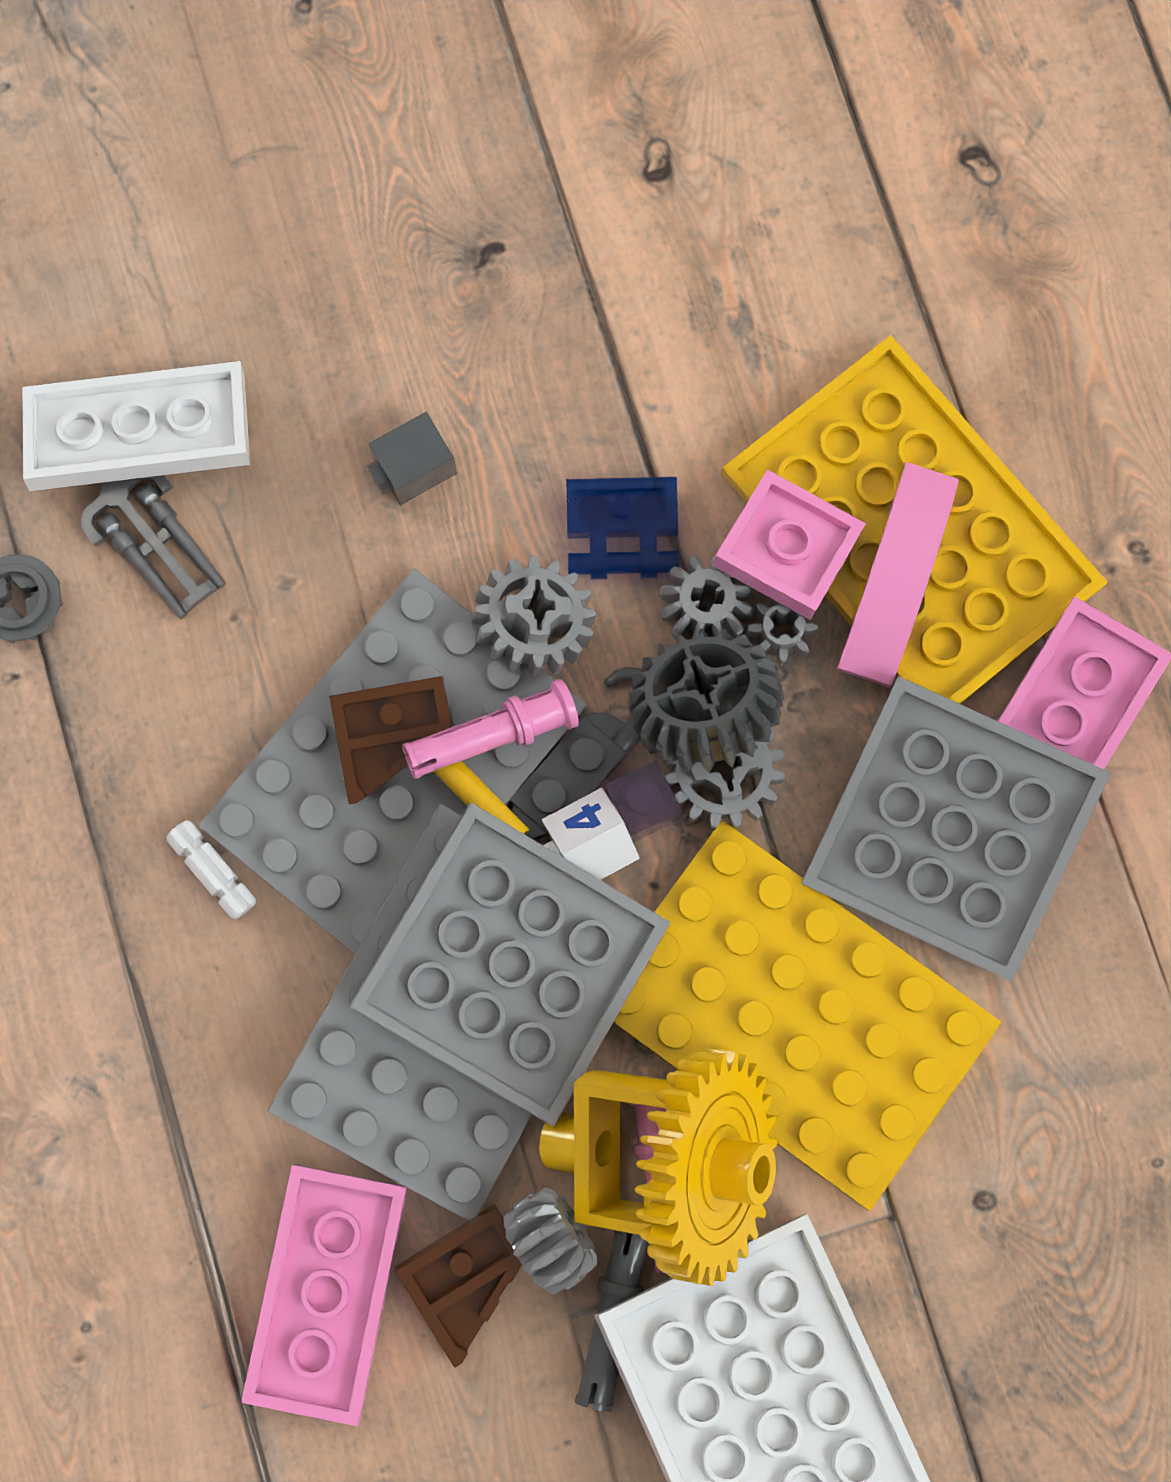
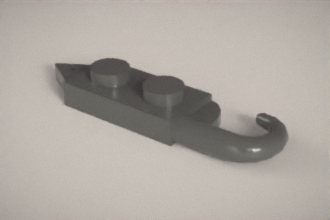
(576, 764)

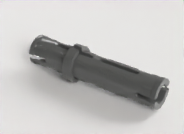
(618, 1285)

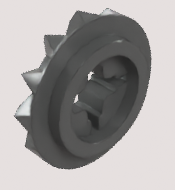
(28, 575)

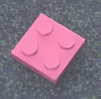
(788, 544)

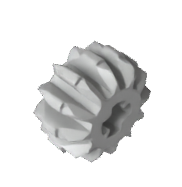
(691, 588)
(549, 1241)

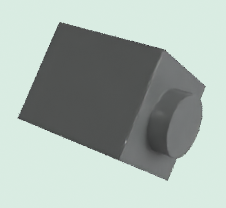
(411, 459)

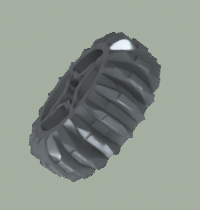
(679, 721)

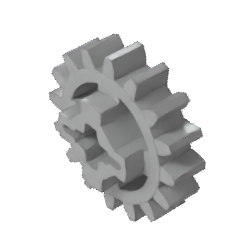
(513, 626)
(729, 798)

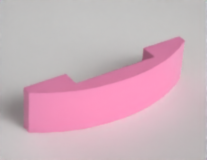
(898, 575)

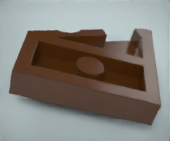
(377, 723)
(461, 1280)

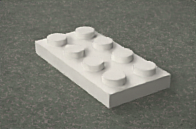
(134, 426)

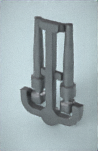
(117, 495)

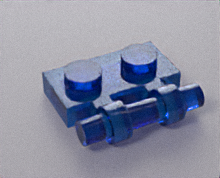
(622, 509)

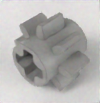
(784, 644)

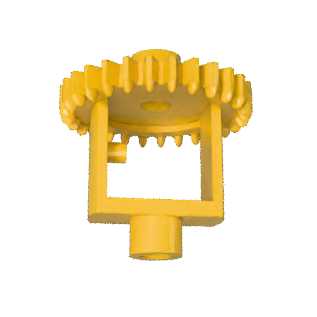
(706, 1169)

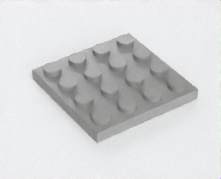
(955, 828)
(510, 964)

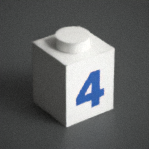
(591, 835)

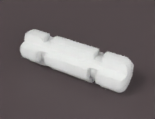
(211, 869)

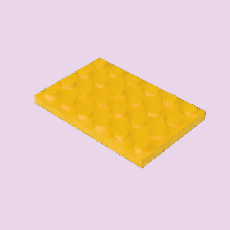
(1002, 558)
(830, 1010)

